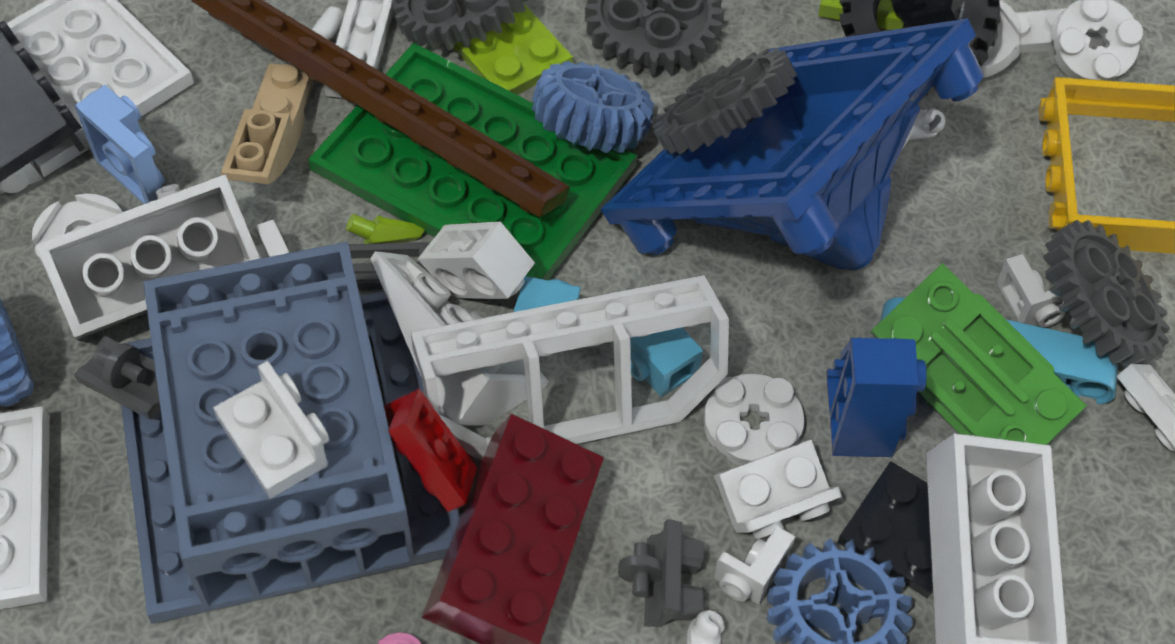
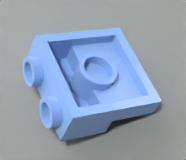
(119, 142)

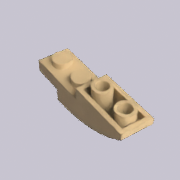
(271, 128)

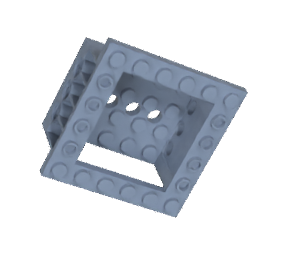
(198, 509)

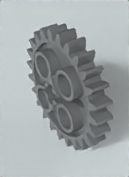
(443, 20)
(654, 31)
(724, 101)
(1106, 294)

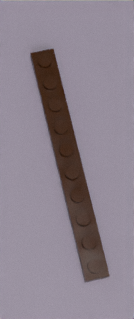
(393, 103)

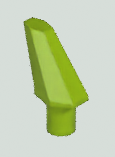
(383, 230)

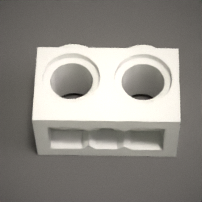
(477, 260)

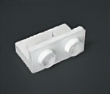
(274, 432)
(775, 489)

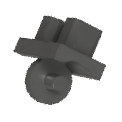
(123, 376)
(657, 575)

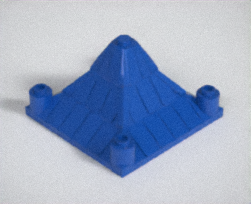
(816, 160)

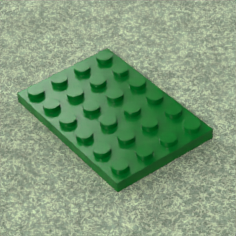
(427, 191)

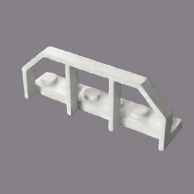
(574, 326)

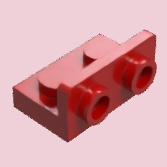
(430, 448)

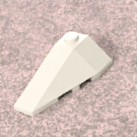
(422, 303)

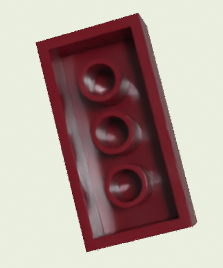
(514, 536)

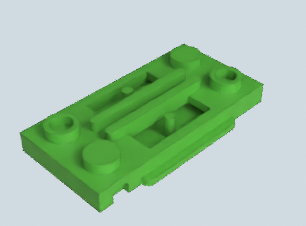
(979, 365)

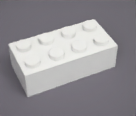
(104, 264)
(994, 542)

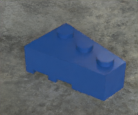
(873, 395)

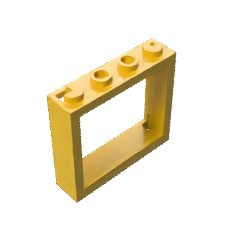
(1102, 100)

